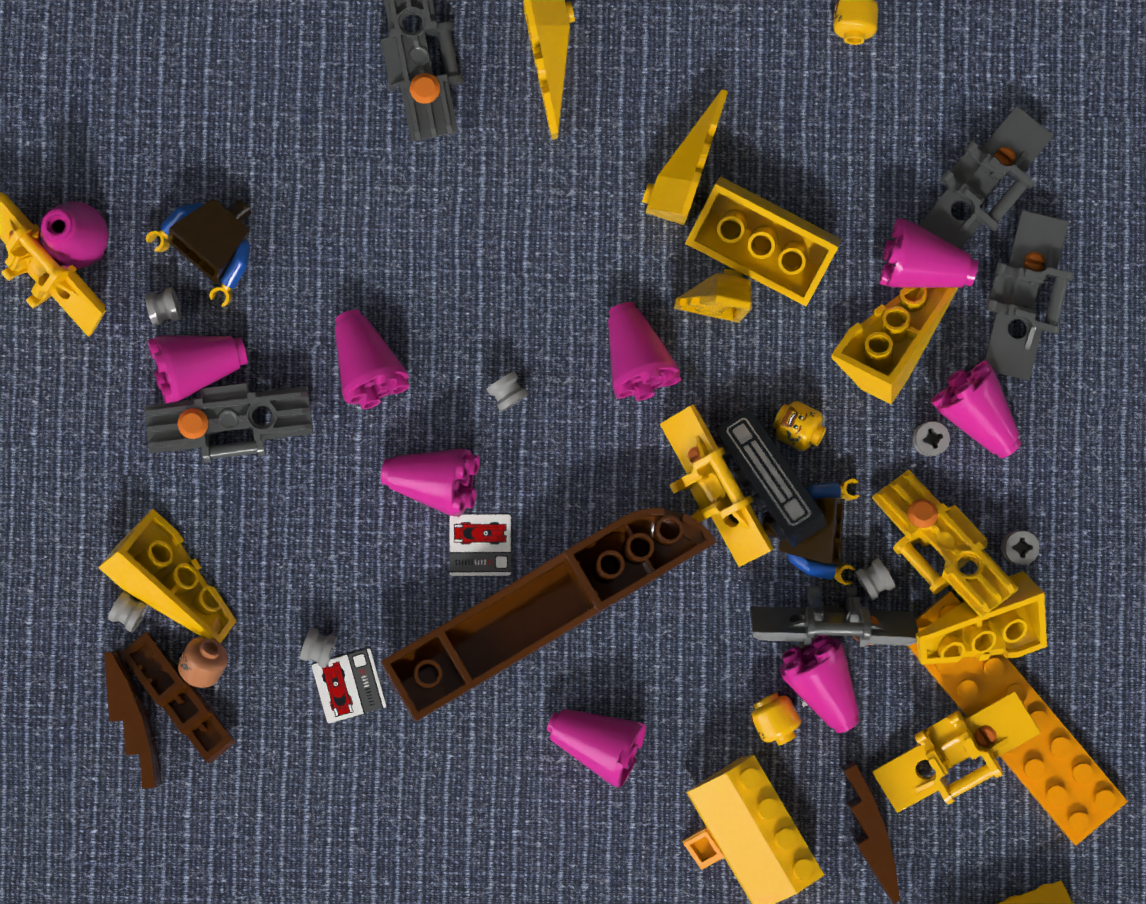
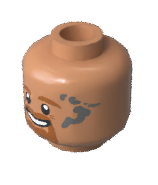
(202, 662)

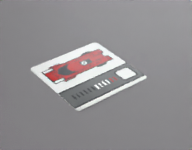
(480, 545)
(349, 686)

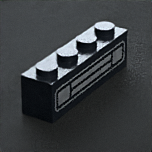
(771, 478)

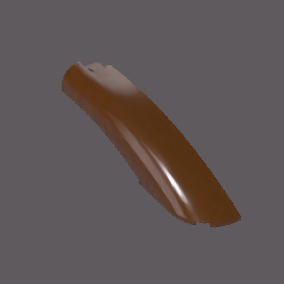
(542, 607)

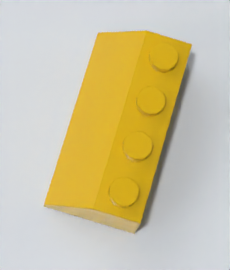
(763, 241)
(755, 832)

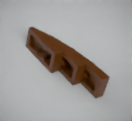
(178, 698)
(127, 706)
(874, 842)

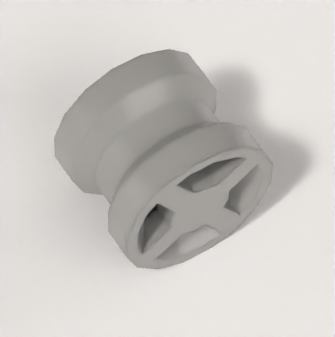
(163, 306)
(507, 391)
(924, 440)
(1012, 547)
(874, 579)
(128, 611)
(318, 647)

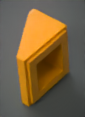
(703, 848)

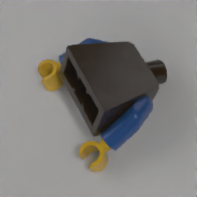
(210, 239)
(822, 550)

